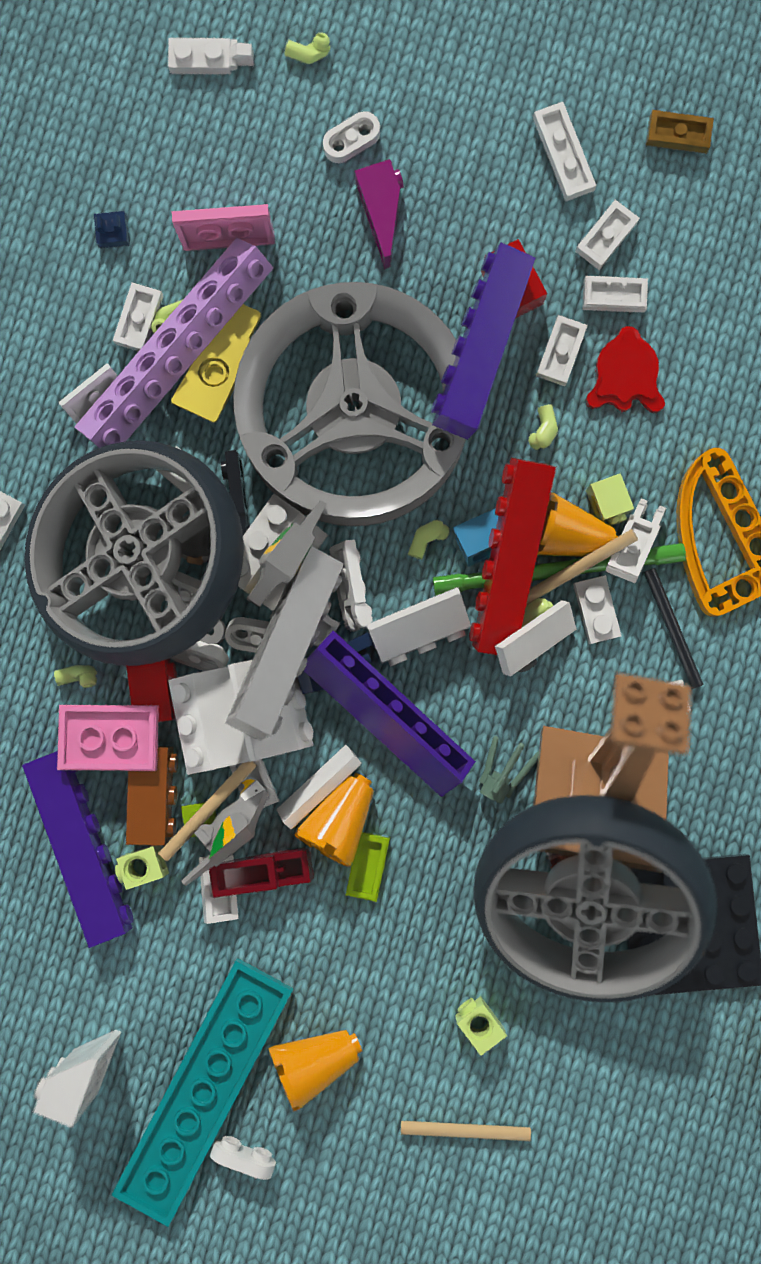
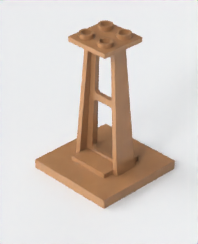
(626, 762)

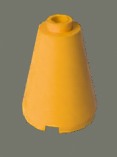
(572, 530)
(339, 820)
(313, 1064)

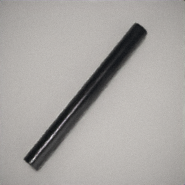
(673, 628)

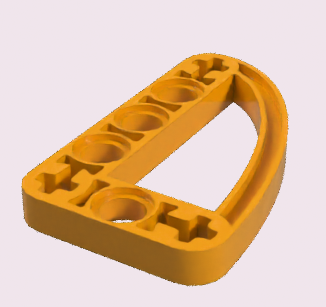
(742, 535)

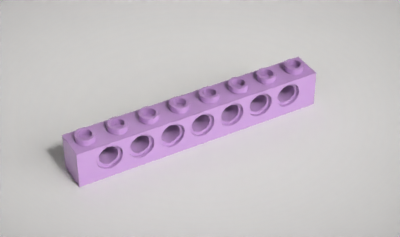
(175, 345)

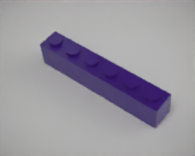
(483, 341)
(388, 714)
(79, 850)

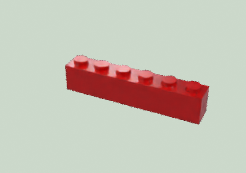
(513, 553)

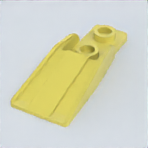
(214, 372)

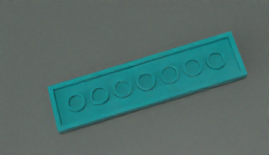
(202, 1092)

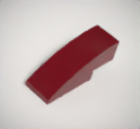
(262, 872)

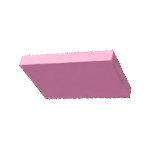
(220, 226)
(108, 737)

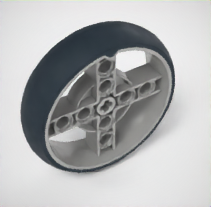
(87, 483)
(595, 899)

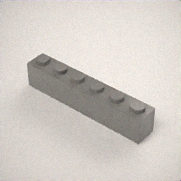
(284, 646)

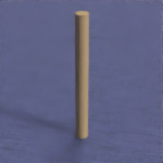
(582, 565)
(206, 810)
(465, 1130)

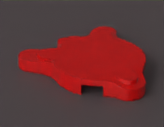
(626, 372)

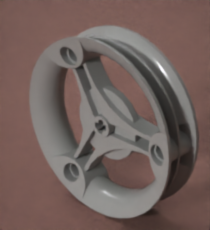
(332, 391)

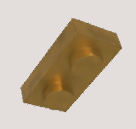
(679, 131)

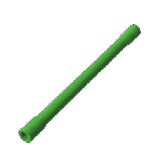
(658, 556)

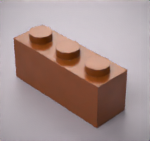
(151, 802)

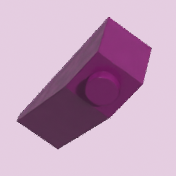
(380, 196)

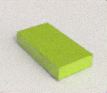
(368, 867)

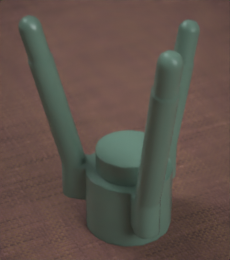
(497, 786)

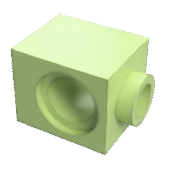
(610, 500)
(155, 867)
(483, 1038)

